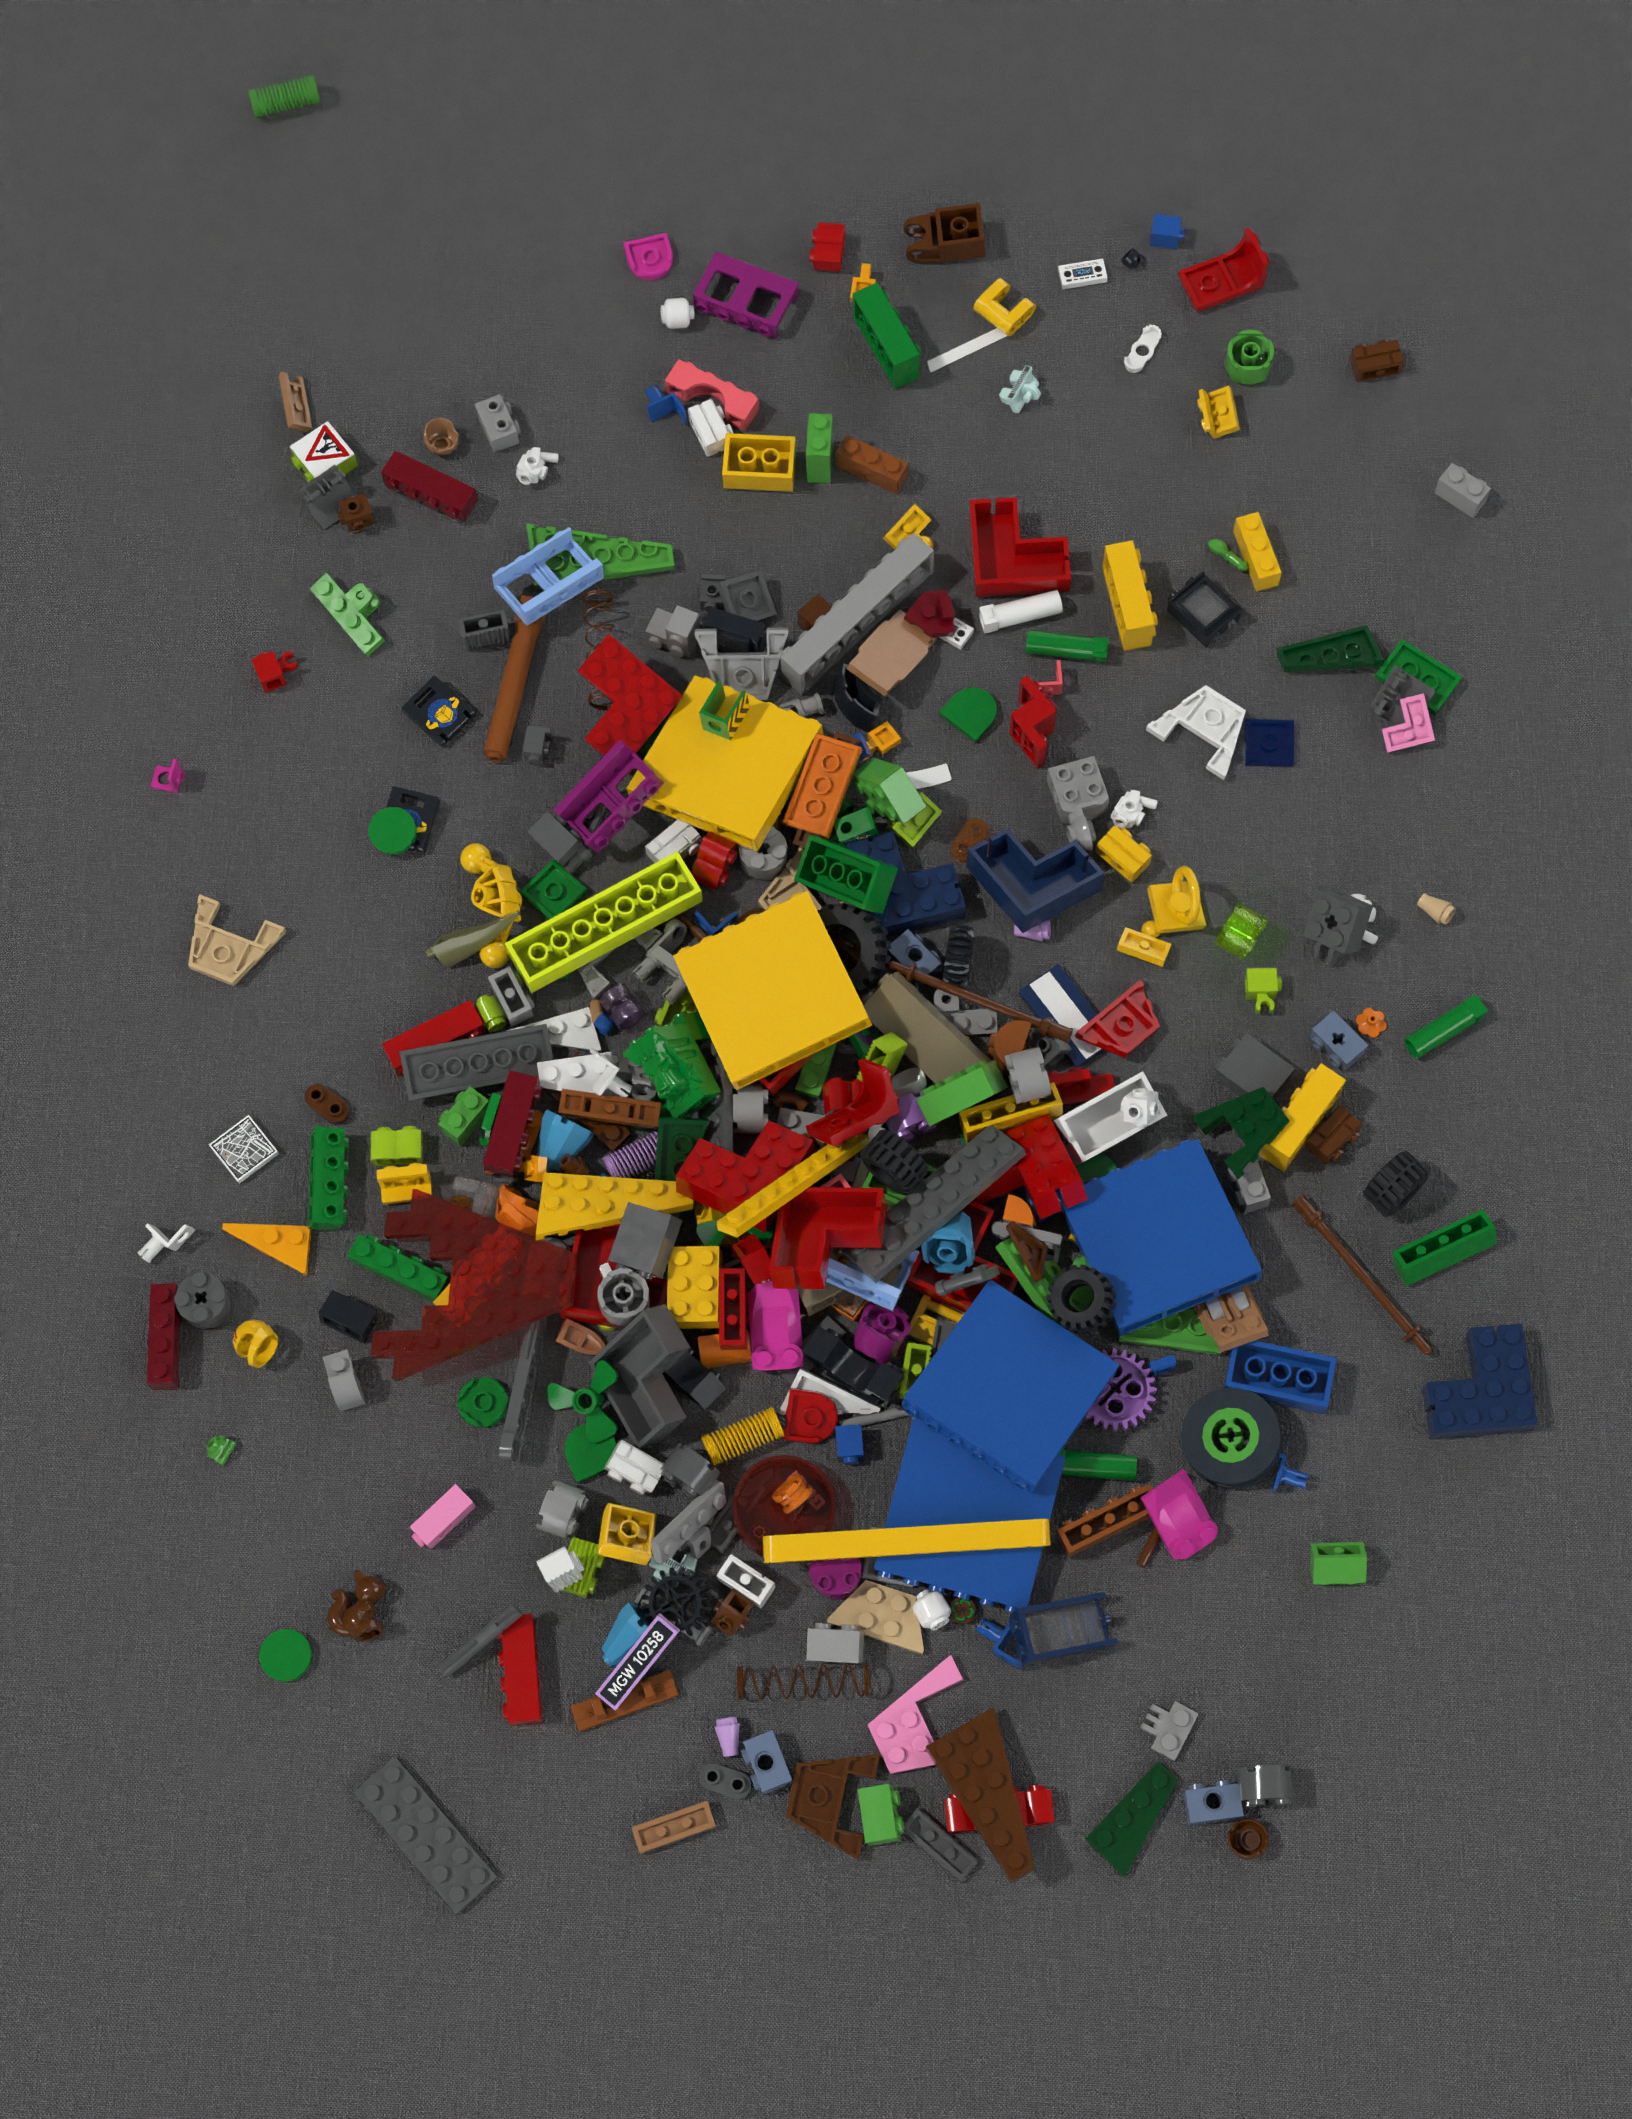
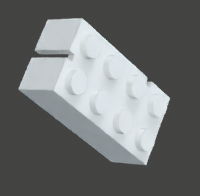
(1100, 1121)

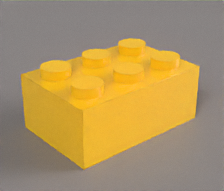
(759, 462)
(694, 1286)

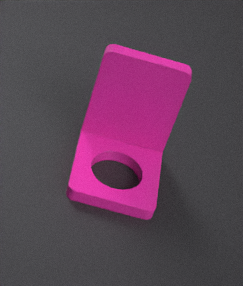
(175, 777)

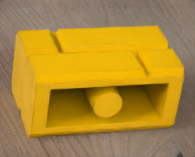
(1124, 853)

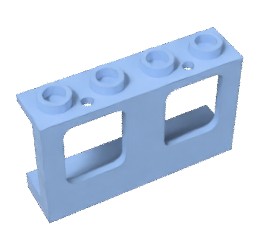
(555, 590)
(855, 1281)

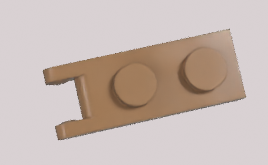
(295, 403)

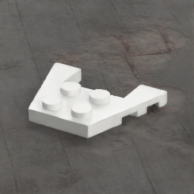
(1208, 717)

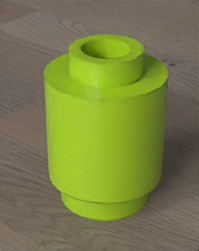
(490, 1013)

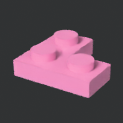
(1416, 728)

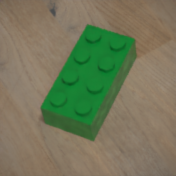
(886, 335)
(846, 874)

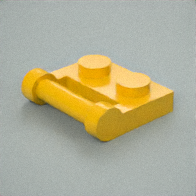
(923, 1325)

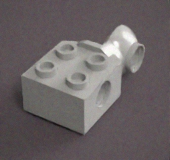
(1078, 798)

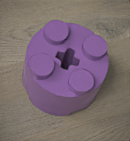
(909, 1119)

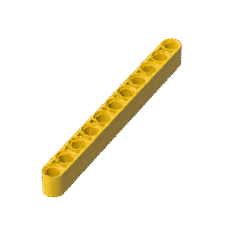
(906, 1541)

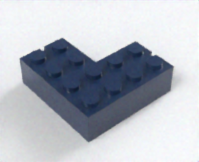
(1031, 888)
(918, 897)
(1495, 1398)

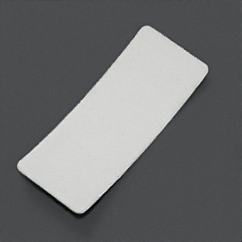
(930, 776)

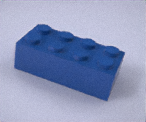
(1282, 1375)

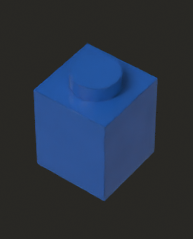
(1166, 231)
(849, 1444)

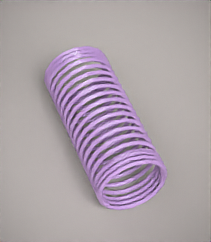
(611, 1166)

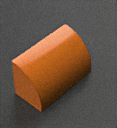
(1019, 1212)
(713, 1356)

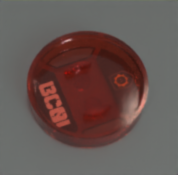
(757, 1513)

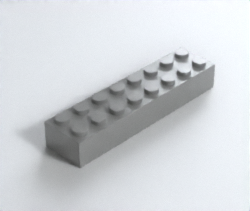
(857, 613)

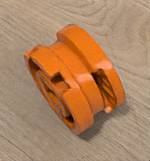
(792, 1493)

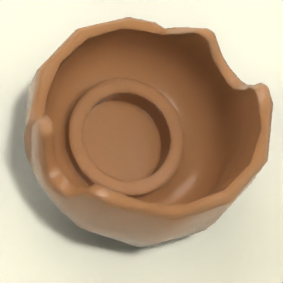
(440, 436)

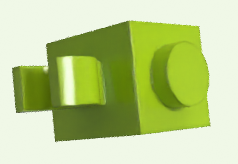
(1262, 986)

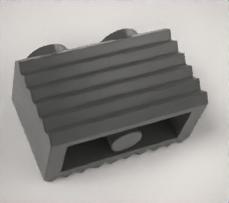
(484, 629)

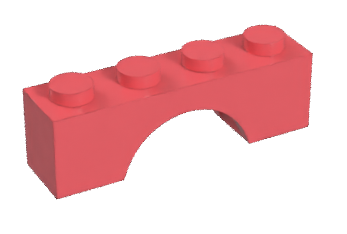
(689, 382)

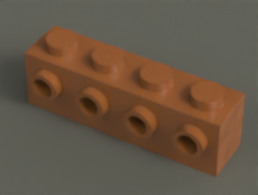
(1103, 1523)

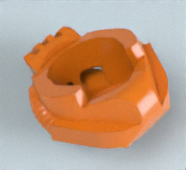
(516, 1210)

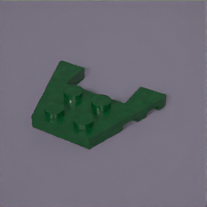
(1254, 1119)

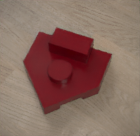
(933, 614)

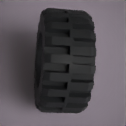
(871, 938)

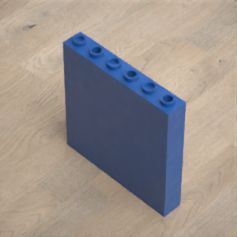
(1162, 1236)
(1009, 1386)
(950, 1487)

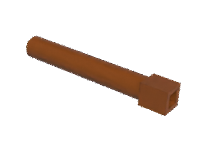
(512, 687)

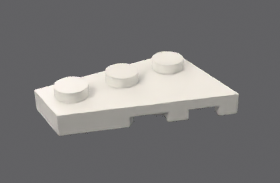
(573, 1073)

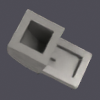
(343, 1380)

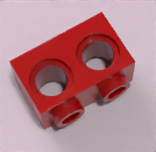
(753, 1259)

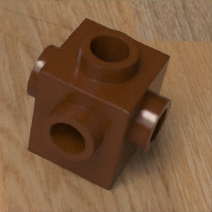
(356, 513)
(732, 1612)

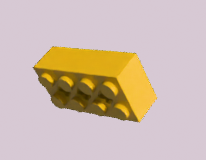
(1128, 595)
(1305, 1113)

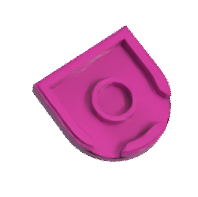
(649, 256)

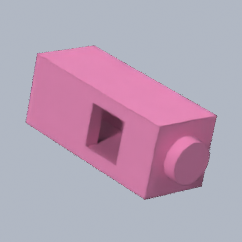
(442, 1517)

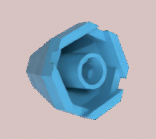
(560, 1138)
(951, 1246)
(624, 1633)

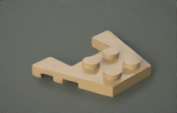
(784, 885)
(224, 953)

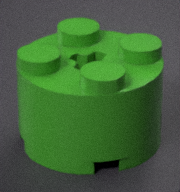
(1249, 357)

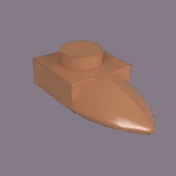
(579, 1338)

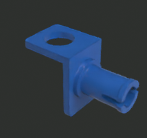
(664, 405)
(707, 927)
(1289, 1475)
(1001, 1638)

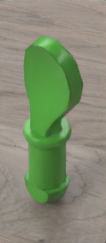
(1219, 547)

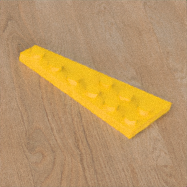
(600, 1201)

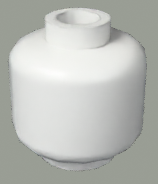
(676, 313)
(931, 1609)

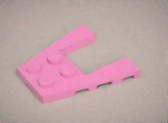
(901, 1728)

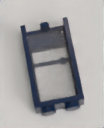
(1060, 1629)

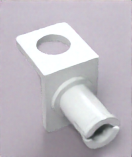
(609, 1079)
(159, 1241)

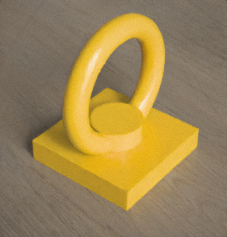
(1177, 904)

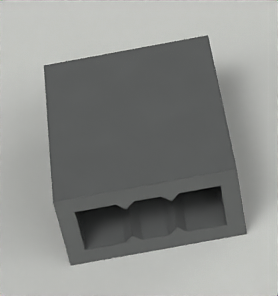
(1253, 1067)
(644, 1241)

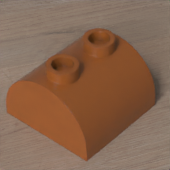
(1009, 1039)

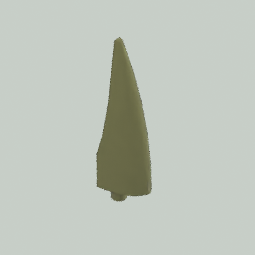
(467, 941)

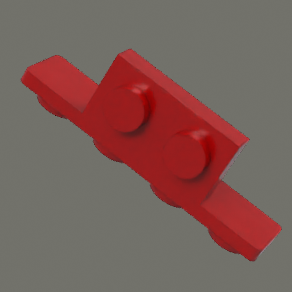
(1079, 1086)

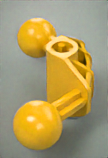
(494, 893)

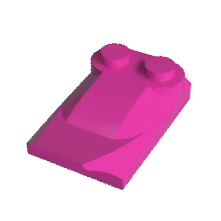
(775, 1327)
(1180, 1516)

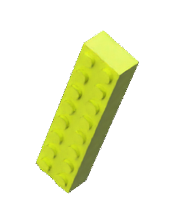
(604, 922)

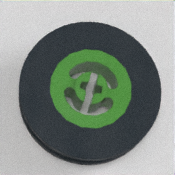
(1230, 1408)

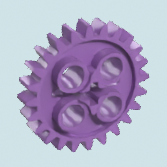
(1131, 1405)

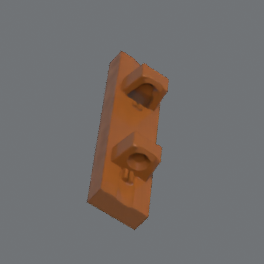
(609, 1108)
(656, 1690)

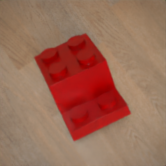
(1033, 721)

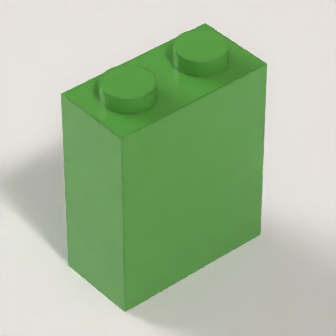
(819, 448)

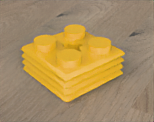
(640, 1529)

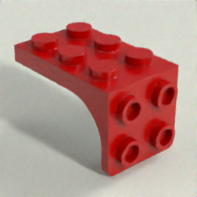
(1227, 275)
(870, 1108)

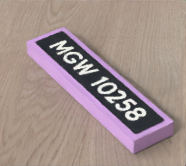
(637, 1661)

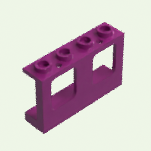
(749, 279)
(601, 788)

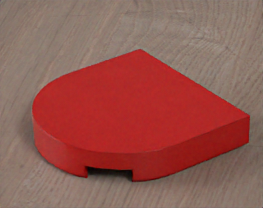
(809, 1416)

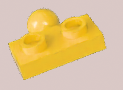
(912, 522)
(1144, 944)

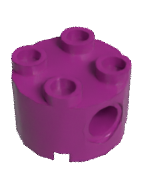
(881, 1332)
(836, 1577)

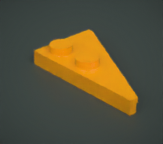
(283, 1242)

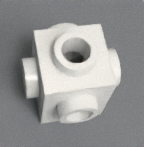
(1140, 1107)

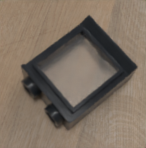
(1203, 608)
(734, 632)

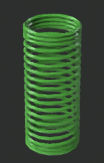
(285, 100)

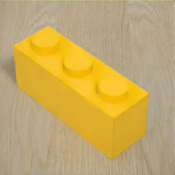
(1257, 551)

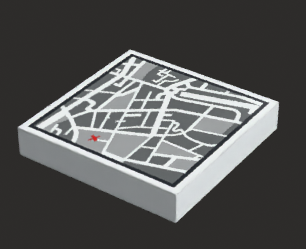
(243, 1149)

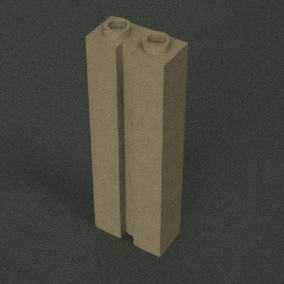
(930, 1037)

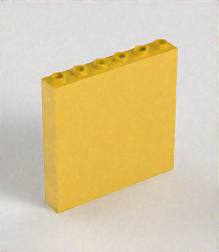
(725, 783)
(771, 990)

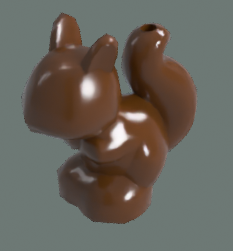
(359, 1618)

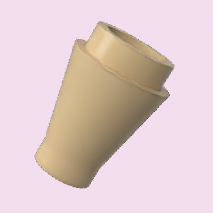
(1438, 909)

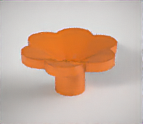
(1369, 1027)

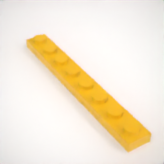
(789, 1186)

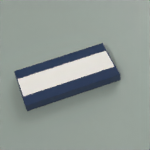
(1058, 998)

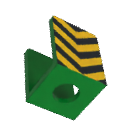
(734, 718)

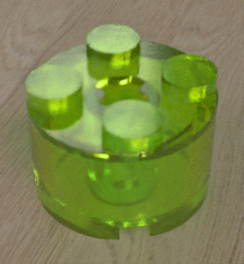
(1239, 930)

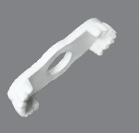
(1149, 339)

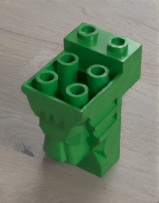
(676, 1064)

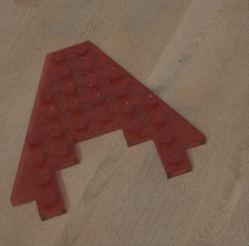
(496, 1283)

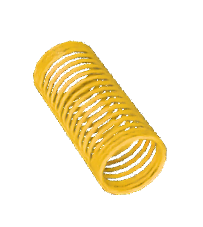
(711, 1445)

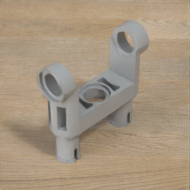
(660, 957)

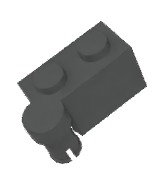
(559, 842)

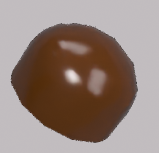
(1248, 1839)

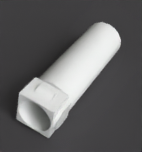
(1020, 611)

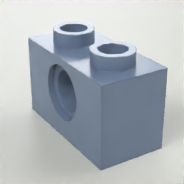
(909, 945)
(766, 1746)
(1200, 1813)

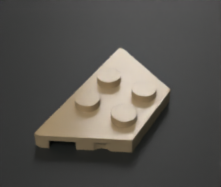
(883, 1615)

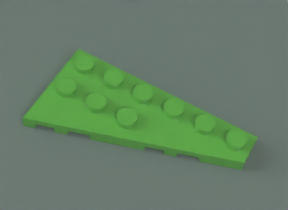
(618, 556)

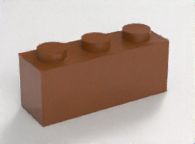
(871, 464)

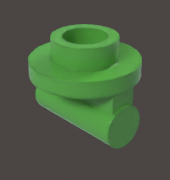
(220, 1448)

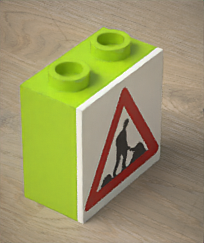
(321, 451)

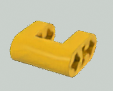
(1007, 321)

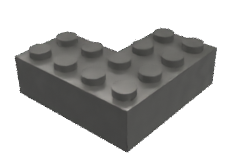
(641, 1392)

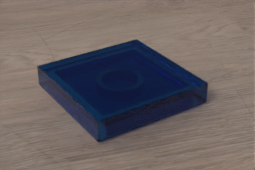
(1269, 743)

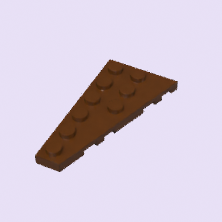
(980, 1778)

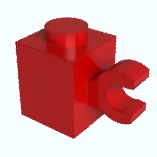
(271, 670)

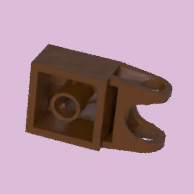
(947, 234)

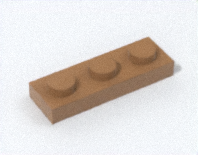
(673, 1827)

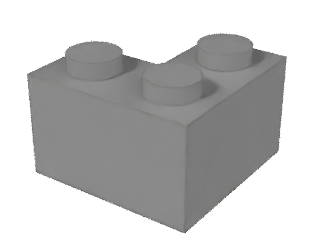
(674, 631)

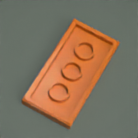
(822, 786)

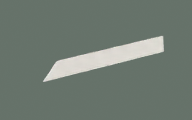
(965, 349)

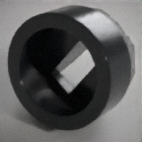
(1131, 258)

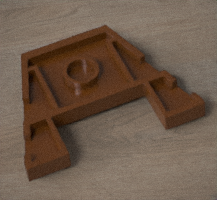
(819, 1794)

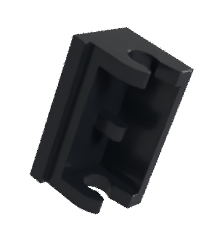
(347, 1316)

